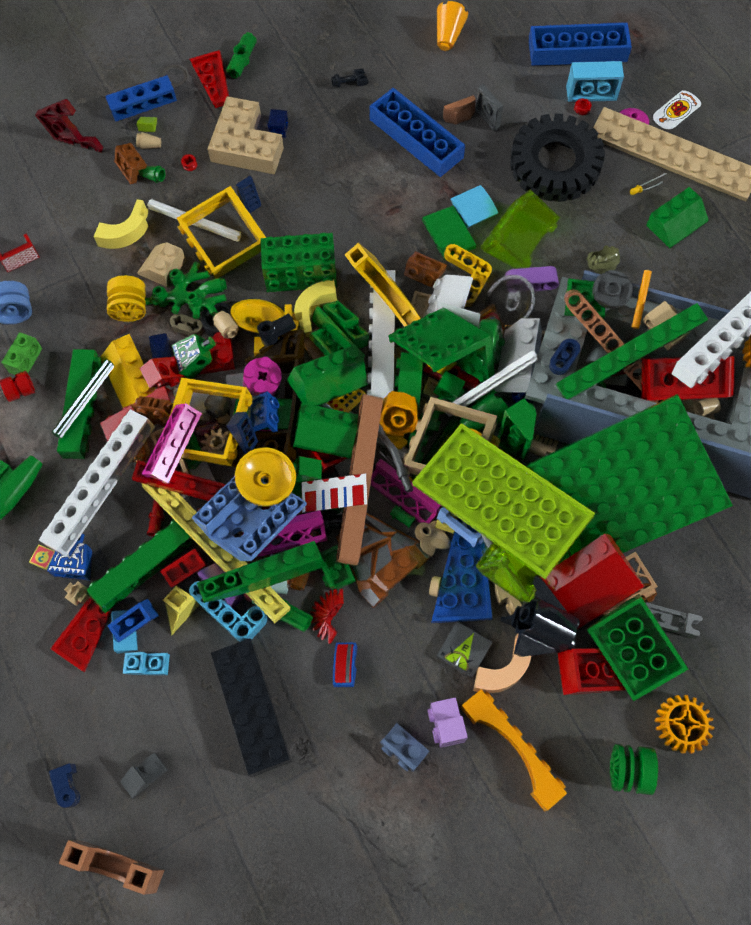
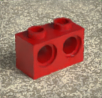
(161, 372)
(183, 567)

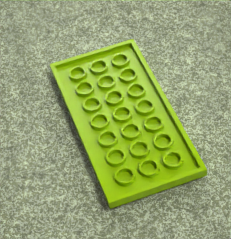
(503, 500)

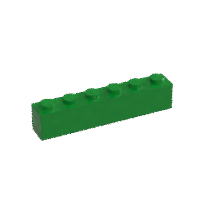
(75, 440)
(139, 566)

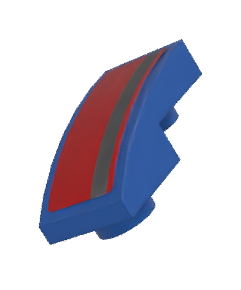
(344, 664)

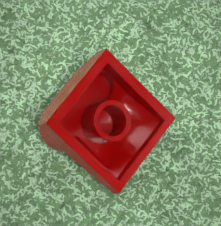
(221, 355)

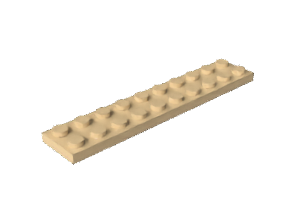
(674, 153)

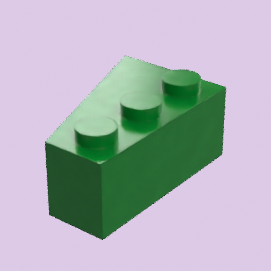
(410, 375)

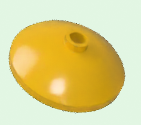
(252, 312)
(269, 465)

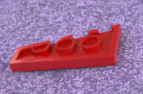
(212, 76)
(82, 635)

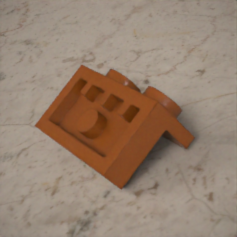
(129, 161)
(424, 269)

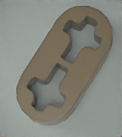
(185, 326)

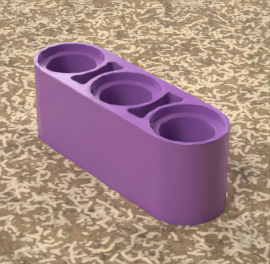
(540, 277)

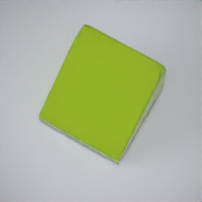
(147, 124)

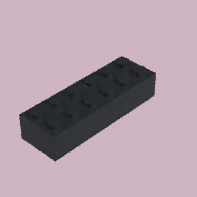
(250, 708)

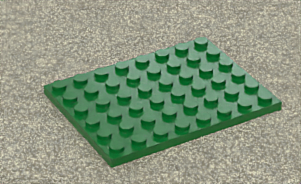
(638, 477)

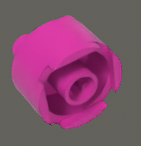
(264, 369)

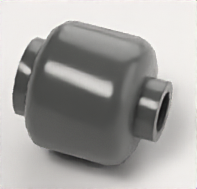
(217, 405)

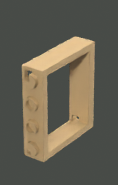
(450, 408)

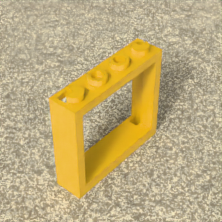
(209, 206)
(184, 395)

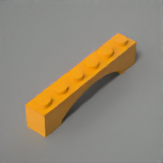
(546, 788)

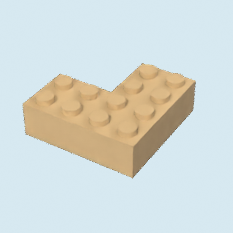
(239, 143)

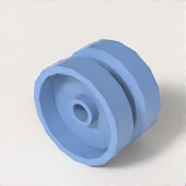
(14, 302)

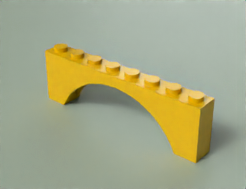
(384, 285)

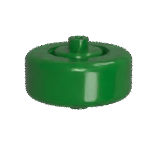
(494, 328)

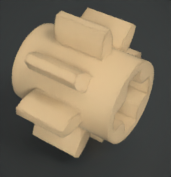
(76, 593)

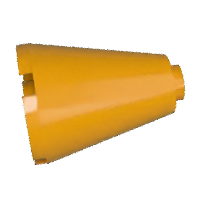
(450, 22)

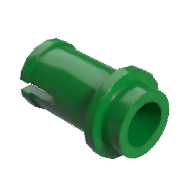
(402, 516)

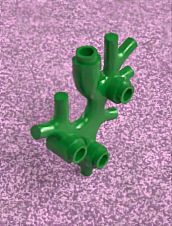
(195, 299)

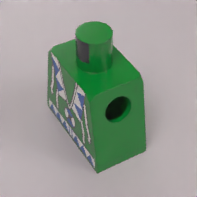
(193, 354)

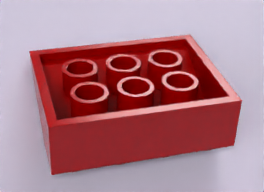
(593, 580)

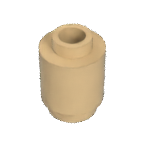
(225, 324)

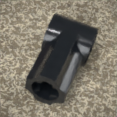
(270, 331)

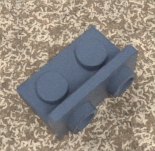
(404, 748)

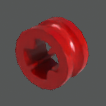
(192, 165)

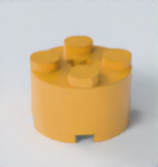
(399, 413)

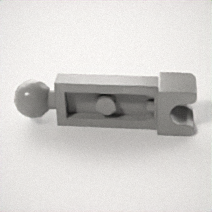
(676, 621)

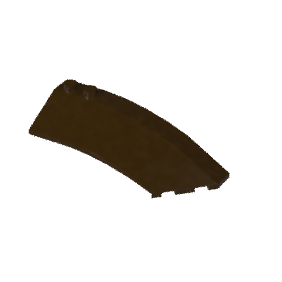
(287, 354)

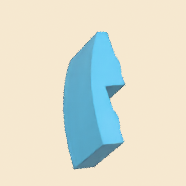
(146, 664)

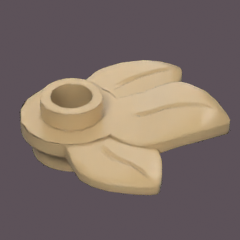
(434, 539)

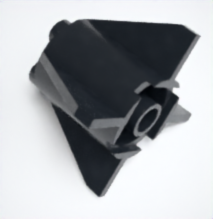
(542, 624)

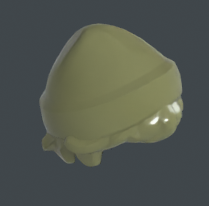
(604, 259)

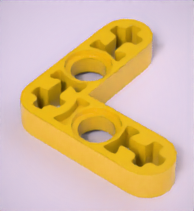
(476, 273)

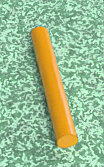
(641, 299)

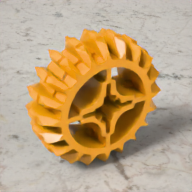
(683, 733)

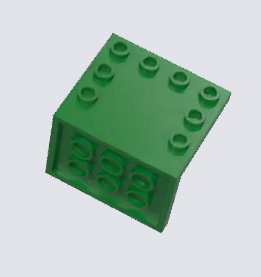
(447, 338)

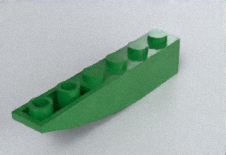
(262, 573)

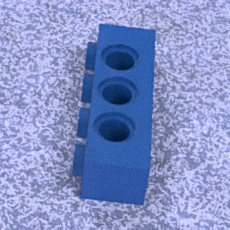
(141, 98)

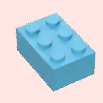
(595, 81)

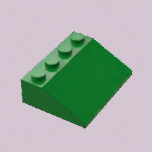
(637, 647)

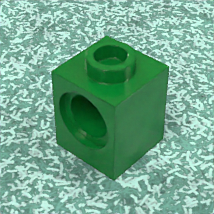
(449, 387)

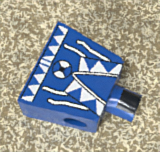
(75, 565)

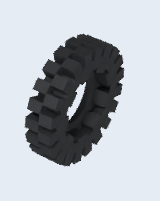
(573, 181)

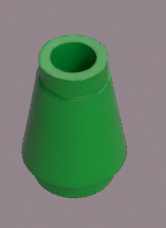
(153, 173)

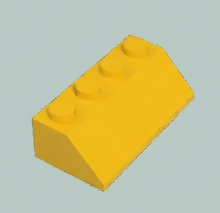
(126, 375)

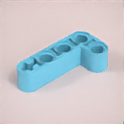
(238, 622)

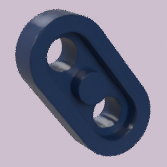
(564, 358)

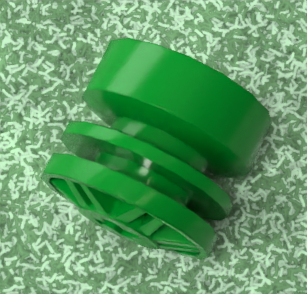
(634, 769)

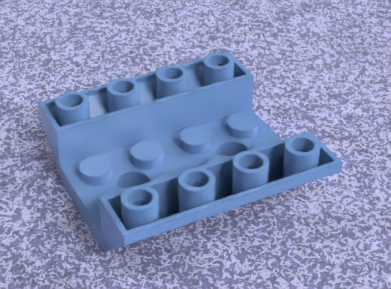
(231, 513)

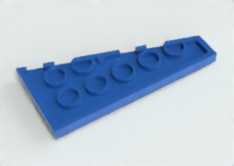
(463, 589)

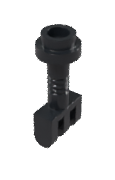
(358, 76)

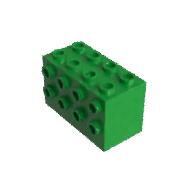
(297, 261)

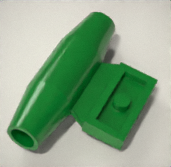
(16, 482)

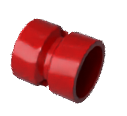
(17, 386)

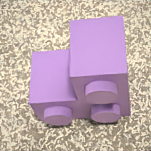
(448, 723)

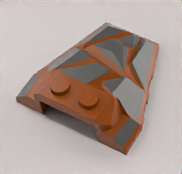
(384, 559)

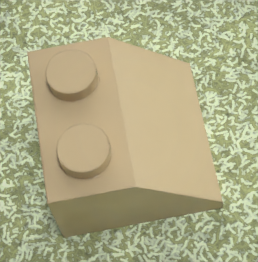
(160, 263)

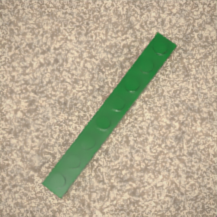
(631, 352)

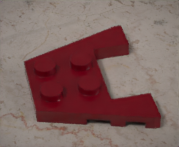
(59, 126)

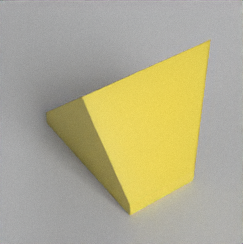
(179, 607)

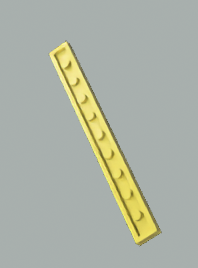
(182, 513)

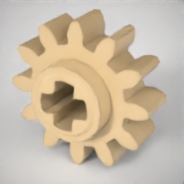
(214, 440)

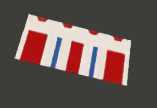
(334, 492)

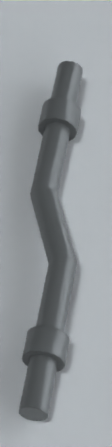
(402, 472)

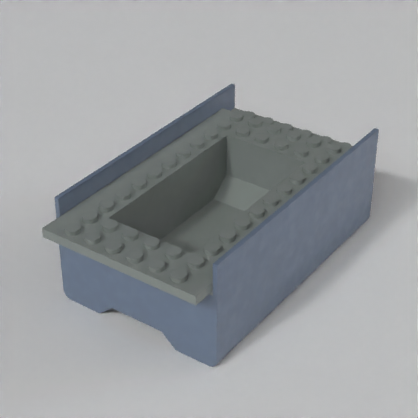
(567, 421)

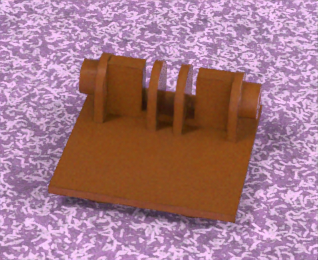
(154, 409)

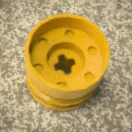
(126, 298)

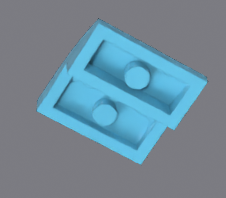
(474, 206)

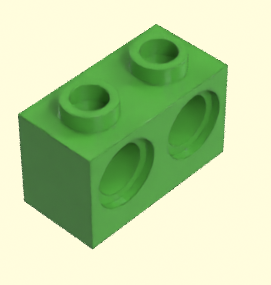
(22, 354)

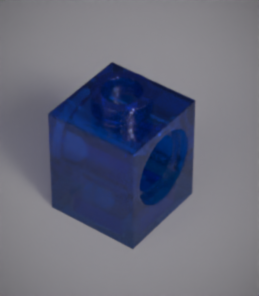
(278, 122)

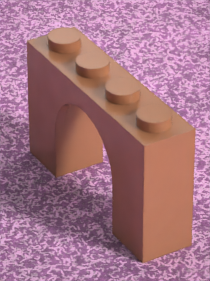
(133, 873)

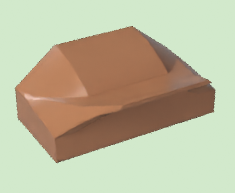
(459, 110)

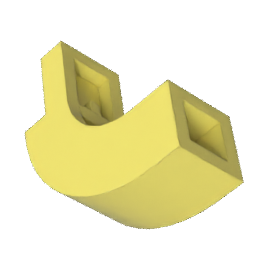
(125, 233)
(312, 297)

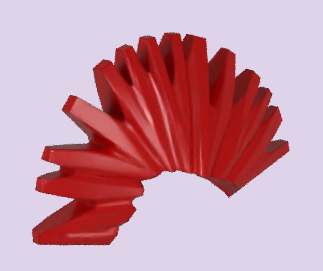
(326, 613)

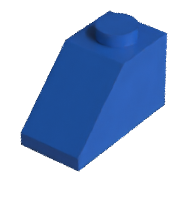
(133, 620)

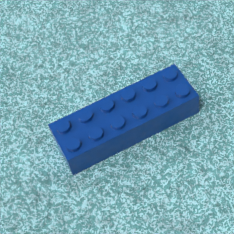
(579, 43)
(417, 132)

